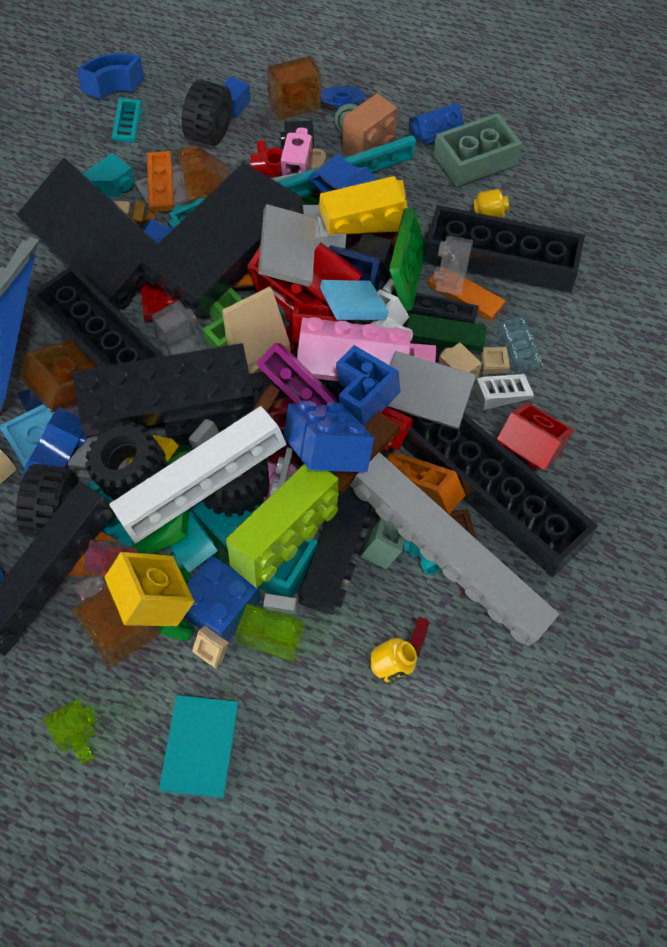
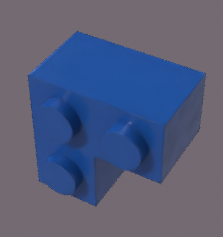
(367, 383)

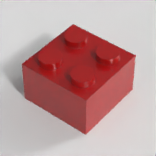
(535, 436)

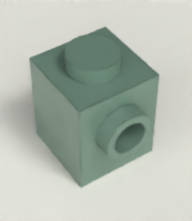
(382, 544)

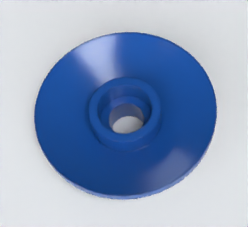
(342, 95)

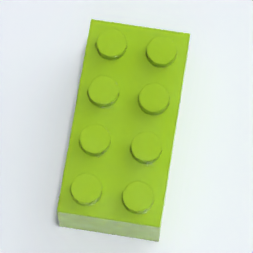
(282, 524)

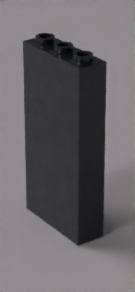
(89, 232)
(216, 239)

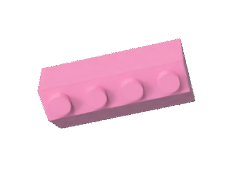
(327, 341)

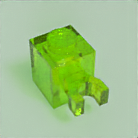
(71, 728)

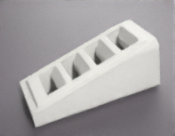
(498, 399)

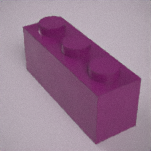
(293, 377)

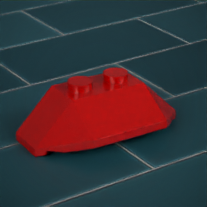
(286, 292)

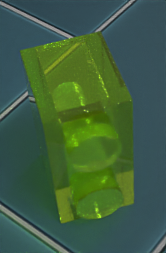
(270, 633)

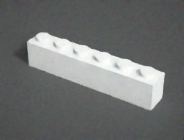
(198, 474)

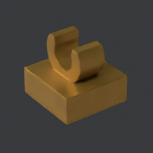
(139, 215)

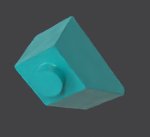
(111, 175)

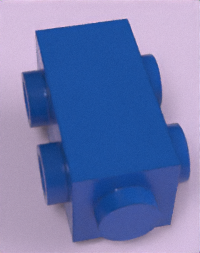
(429, 124)

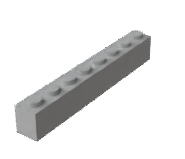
(454, 550)

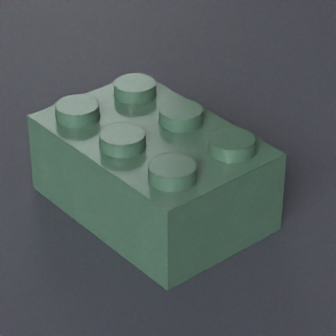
(477, 149)

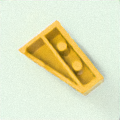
(363, 208)

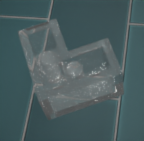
(177, 330)

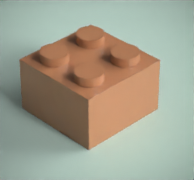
(369, 125)

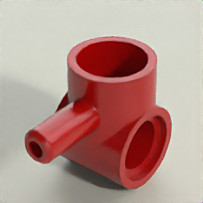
(267, 160)

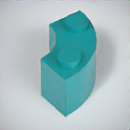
(195, 548)

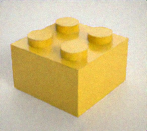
(148, 589)

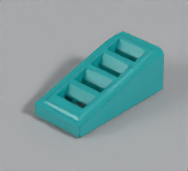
(127, 105)

